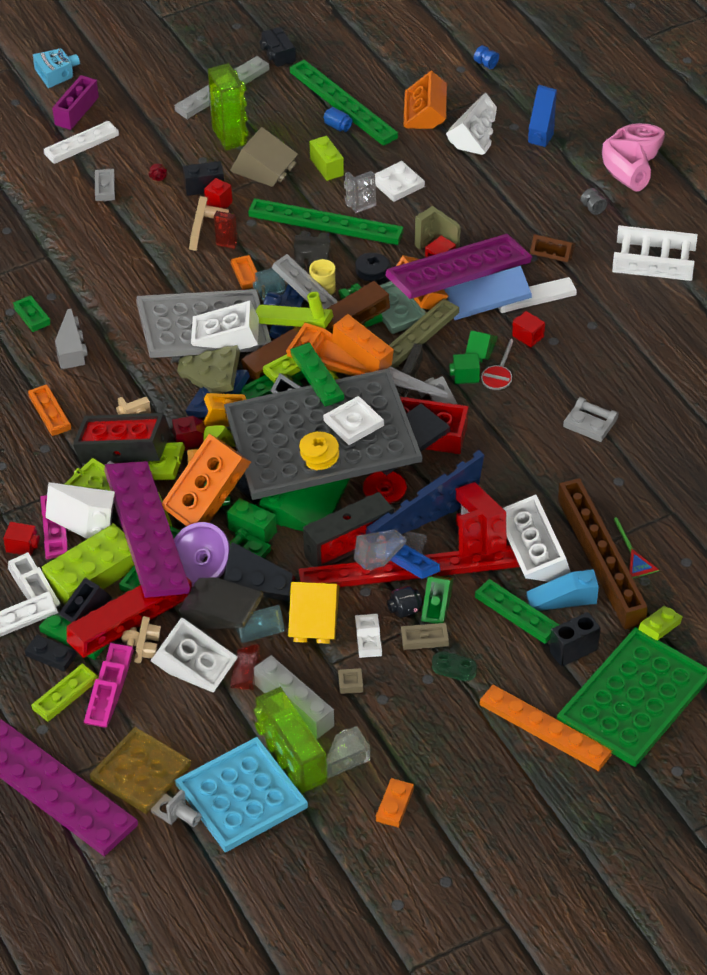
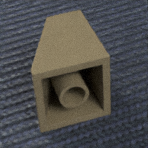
(265, 159)

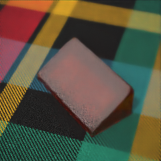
(244, 667)

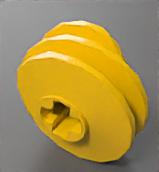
(319, 450)

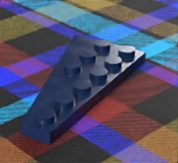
(432, 501)

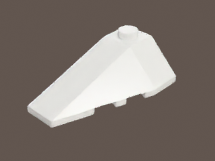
(474, 128)

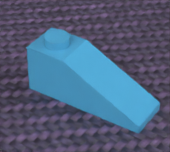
(566, 591)

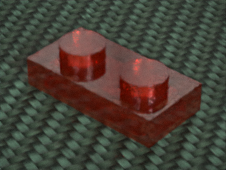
(225, 229)

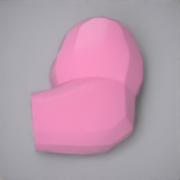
(629, 151)

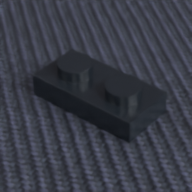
(50, 653)

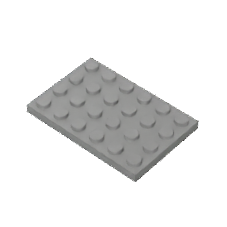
(169, 319)

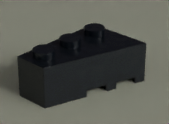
(258, 574)

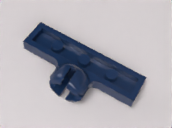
(291, 299)

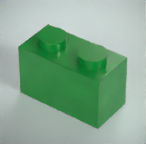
(253, 519)

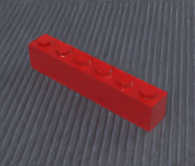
(115, 617)

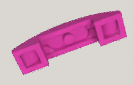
(54, 535)

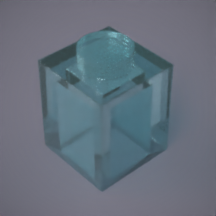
(268, 281)

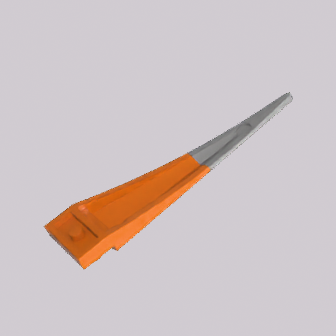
(340, 361)

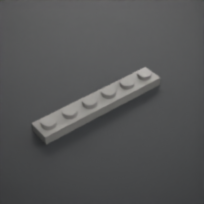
(201, 98)

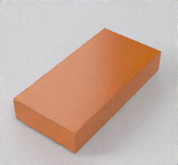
(244, 270)

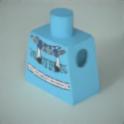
(54, 66)

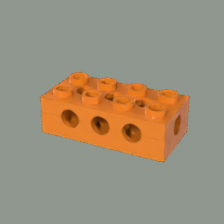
(198, 471)

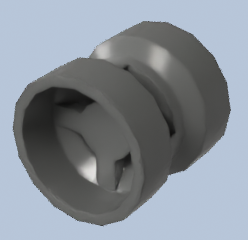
(596, 203)

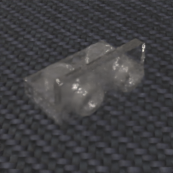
(360, 191)

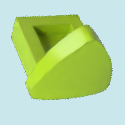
(220, 432)

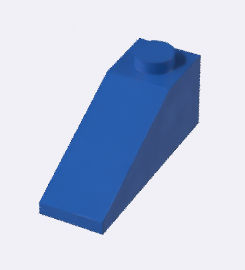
(543, 116)

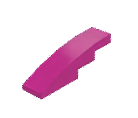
(108, 685)

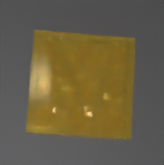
(140, 770)

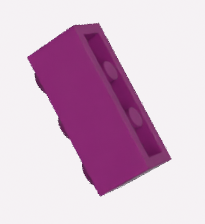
(75, 102)

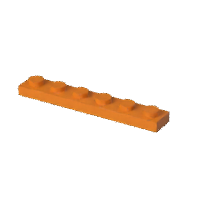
(545, 727)

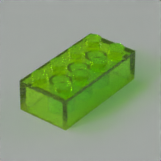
(227, 106)
(290, 740)

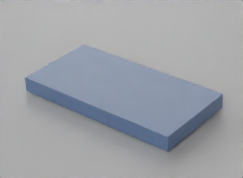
(489, 292)

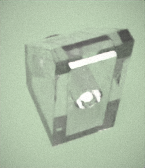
(377, 548)
(347, 752)

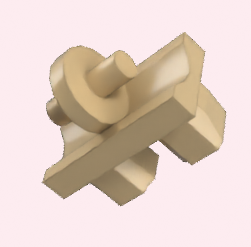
(147, 631)

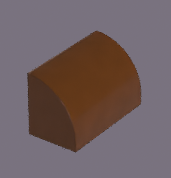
(552, 248)

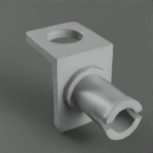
(176, 808)

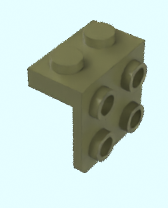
(433, 224)

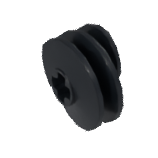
(372, 267)

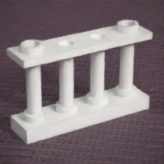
(651, 265)

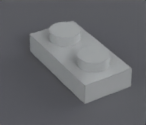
(104, 185)

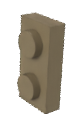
(424, 636)

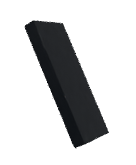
(426, 428)

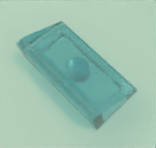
(262, 624)

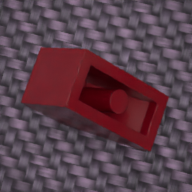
(189, 431)

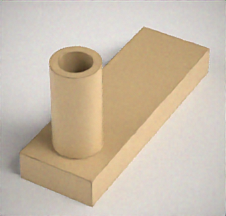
(203, 210)

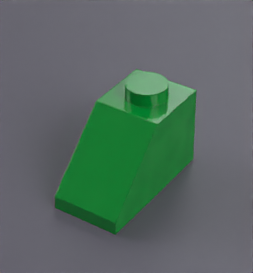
(481, 344)
(436, 599)

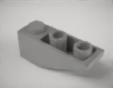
(68, 342)

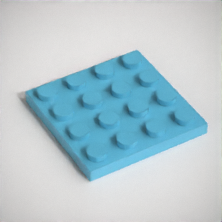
(241, 794)

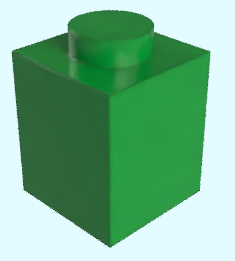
(465, 368)

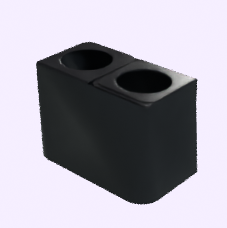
(576, 646)

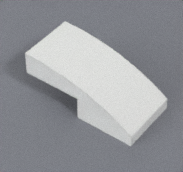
(368, 635)

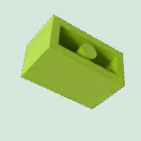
(326, 158)

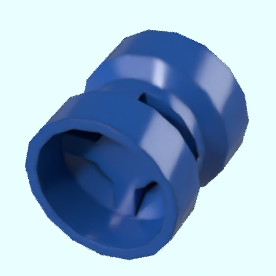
(486, 57)

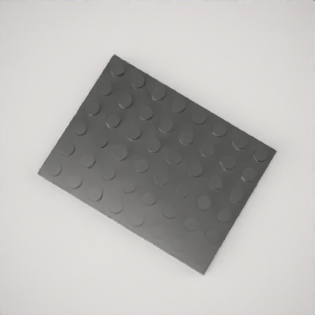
(272, 425)

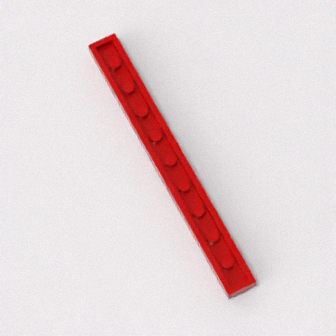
(450, 564)

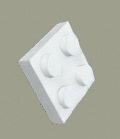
(398, 181)
(353, 420)

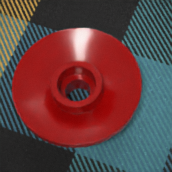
(391, 486)

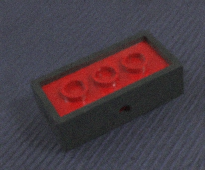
(122, 438)
(334, 536)

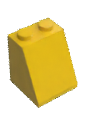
(313, 611)

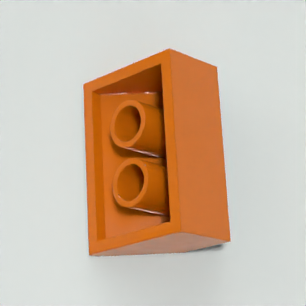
(425, 102)

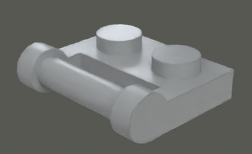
(588, 424)

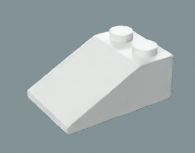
(227, 327)
(80, 508)
(194, 656)

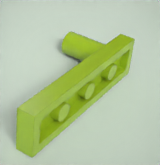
(296, 315)

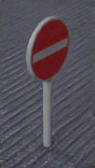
(498, 376)

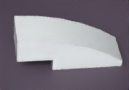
(30, 577)

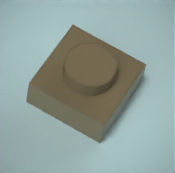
(350, 681)

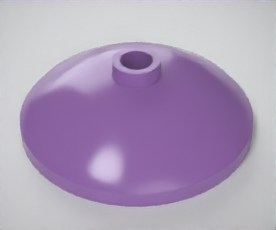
(200, 541)

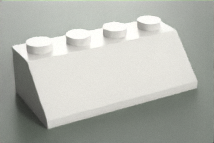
(534, 541)

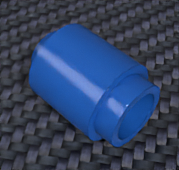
(337, 119)

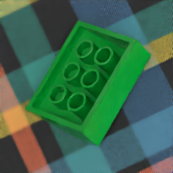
(305, 505)

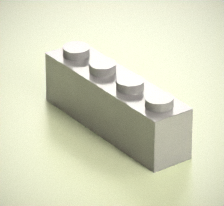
(313, 710)

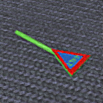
(638, 565)

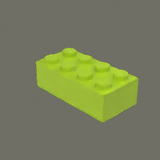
(99, 559)

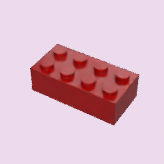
(454, 415)

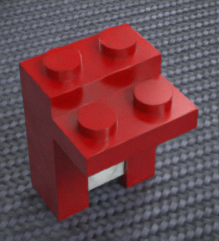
(480, 521)

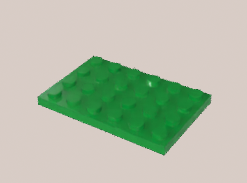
(634, 696)

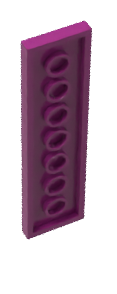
(458, 266)
(146, 529)
(62, 792)

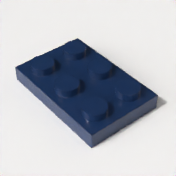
(198, 407)

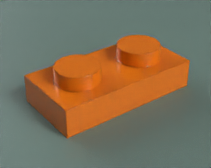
(394, 802)

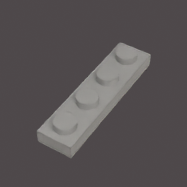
(301, 280)

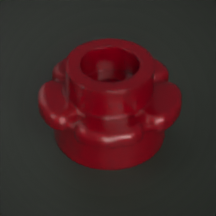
(157, 172)

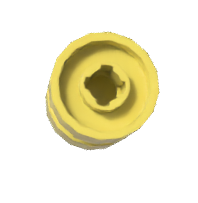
(324, 273)

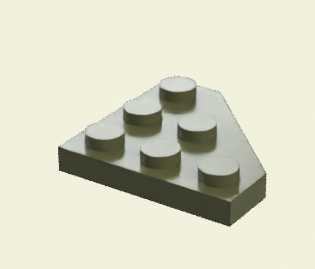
(211, 369)

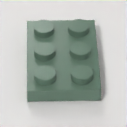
(402, 310)

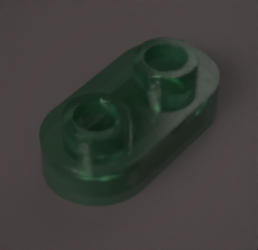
(452, 666)

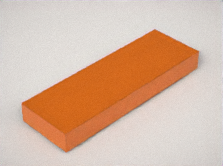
(49, 410)

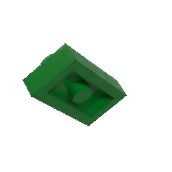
(31, 313)

